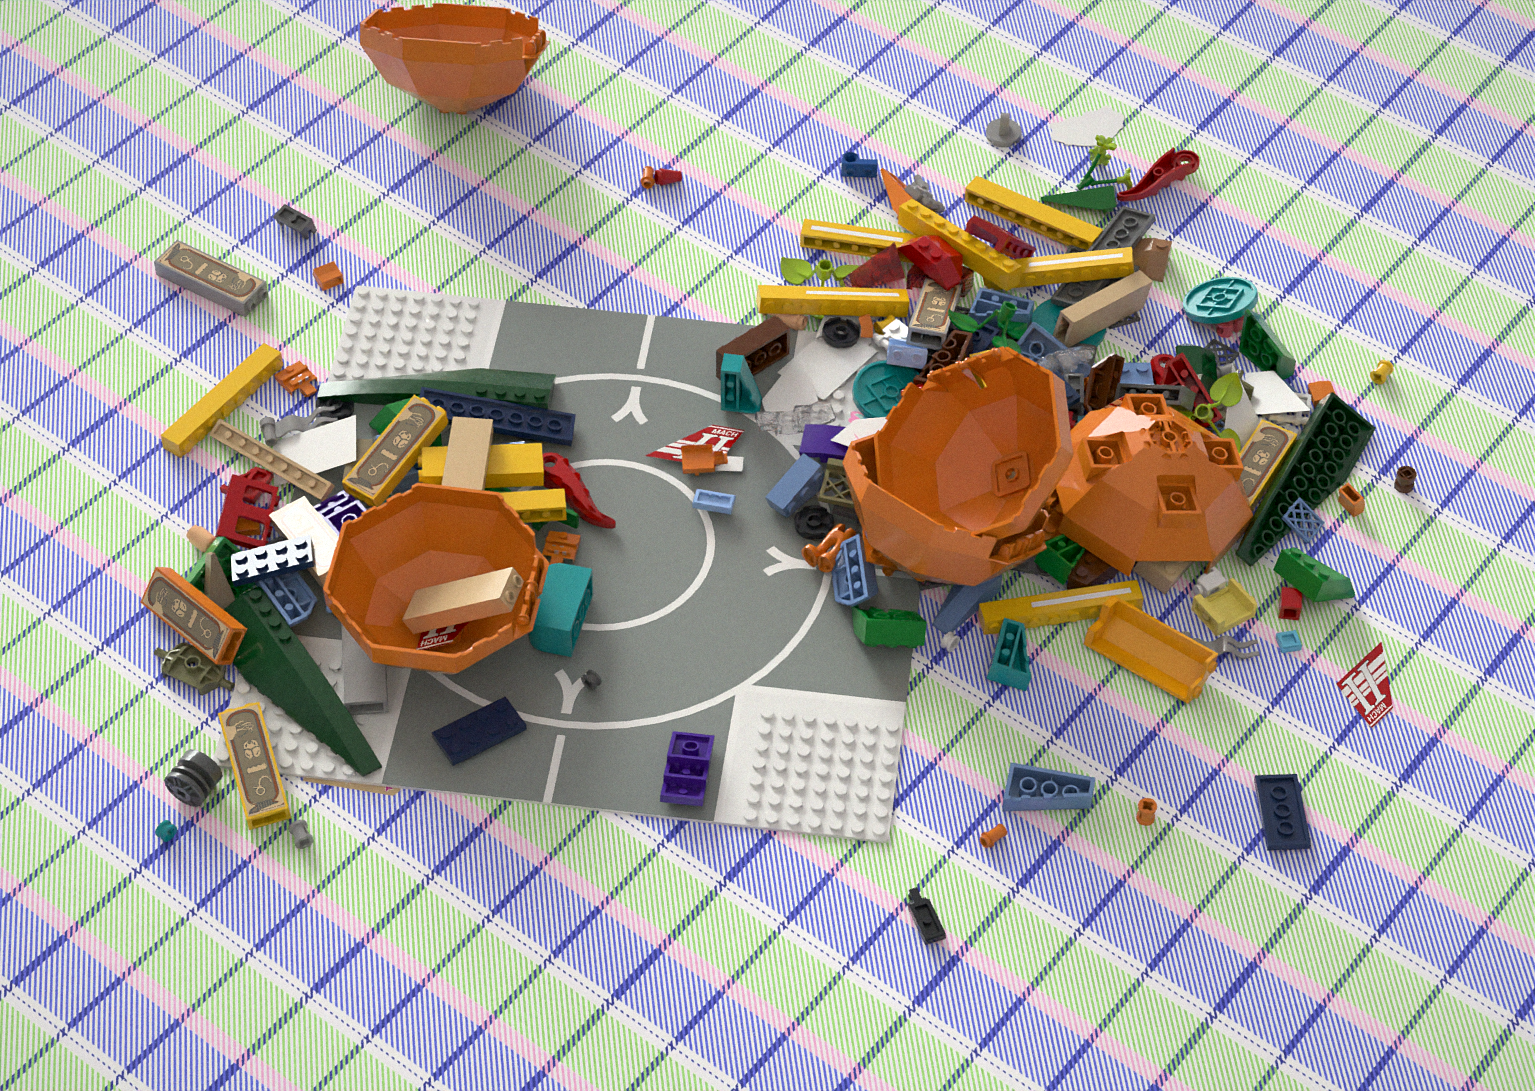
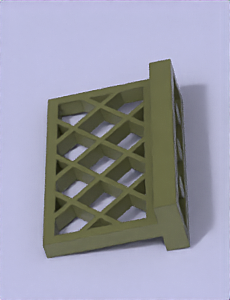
(835, 470)

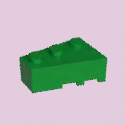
(1060, 557)

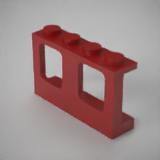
(1002, 239)
(235, 508)

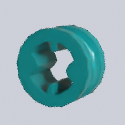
(166, 830)

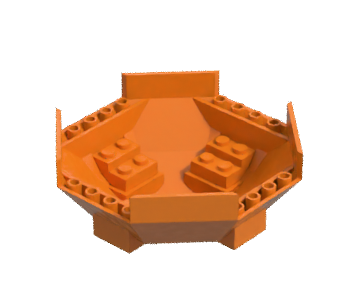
(1152, 487)

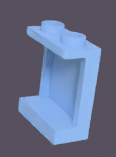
(905, 355)

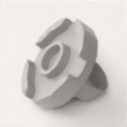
(1003, 131)

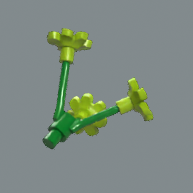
(1098, 157)

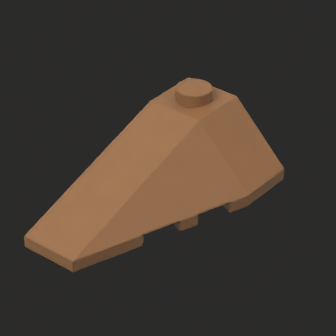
(1152, 257)

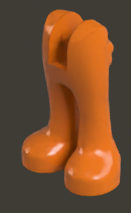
(818, 555)

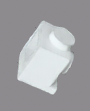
(1209, 583)

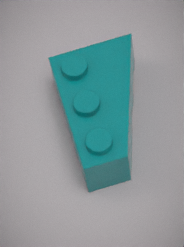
(738, 386)
(1010, 658)

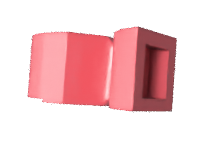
(1226, 329)

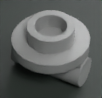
(919, 181)

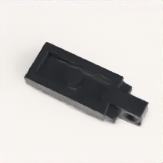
(925, 918)

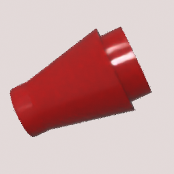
(667, 176)

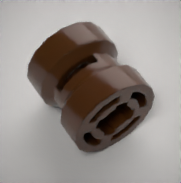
(1405, 479)

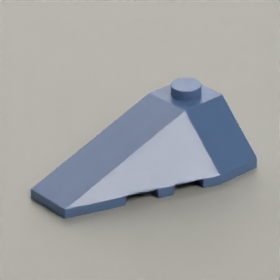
(1042, 343)

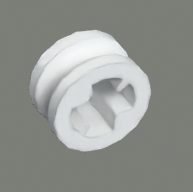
(950, 641)

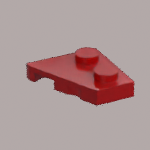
(257, 474)

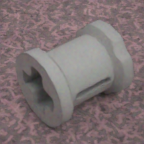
(301, 834)

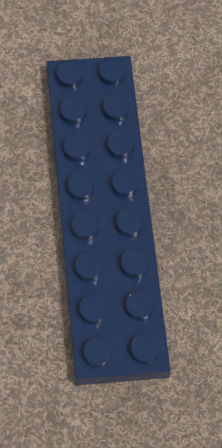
(507, 417)

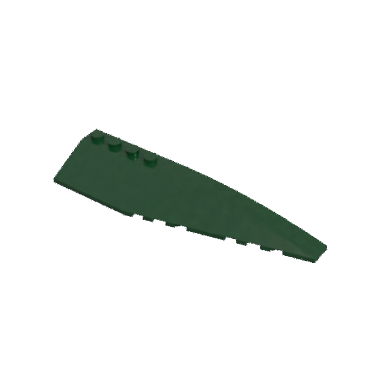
(495, 384)
(1311, 471)
(287, 674)

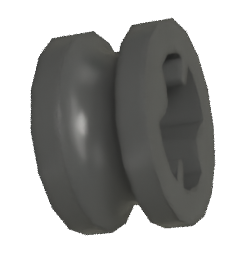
(591, 680)

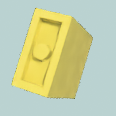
(1225, 607)

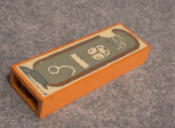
(193, 615)

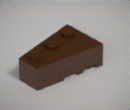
(1090, 572)

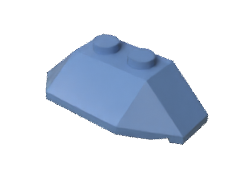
(853, 577)
(289, 596)

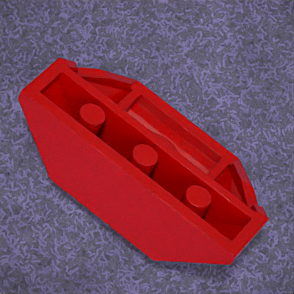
(935, 258)
(1180, 373)

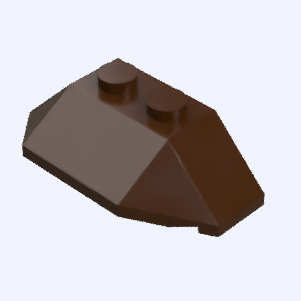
(1103, 382)

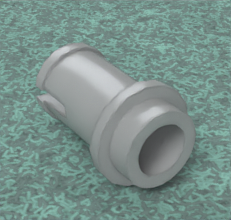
(1223, 370)

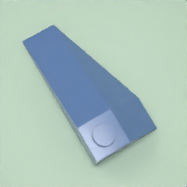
(963, 603)

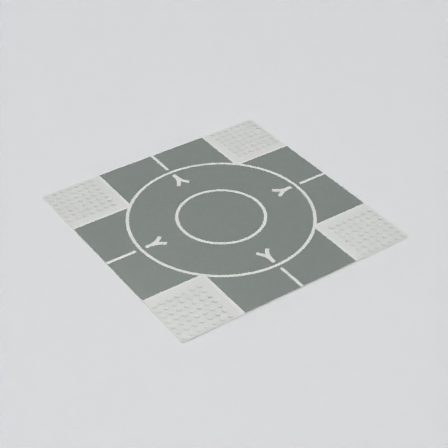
(691, 610)

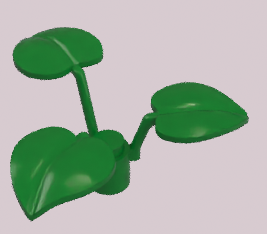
(1004, 315)

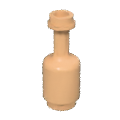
(794, 321)
(200, 537)

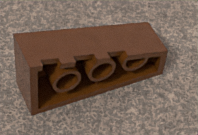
(955, 348)

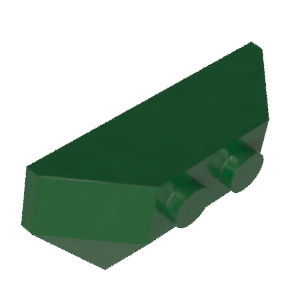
(1202, 362)

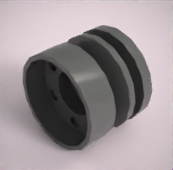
(193, 778)

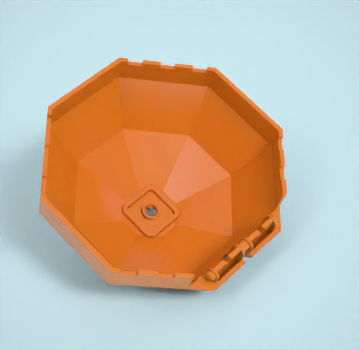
(453, 52)
(958, 444)
(423, 542)
(923, 545)

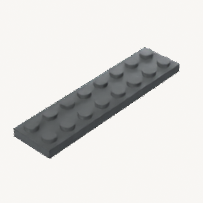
(1122, 232)

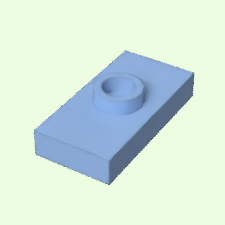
(714, 501)

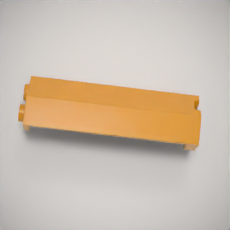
(1151, 649)

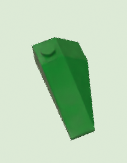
(1096, 198)

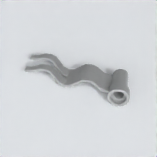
(274, 430)
(1223, 645)

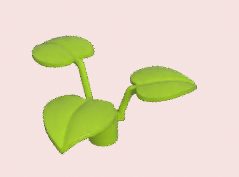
(797, 270)
(1225, 391)

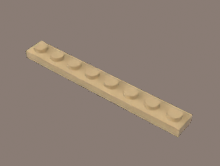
(272, 460)

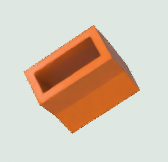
(328, 276)
(866, 326)
(1319, 390)
(1351, 500)
(247, 527)

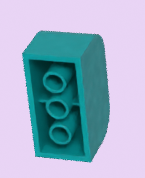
(562, 608)

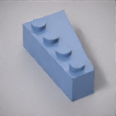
(1046, 789)

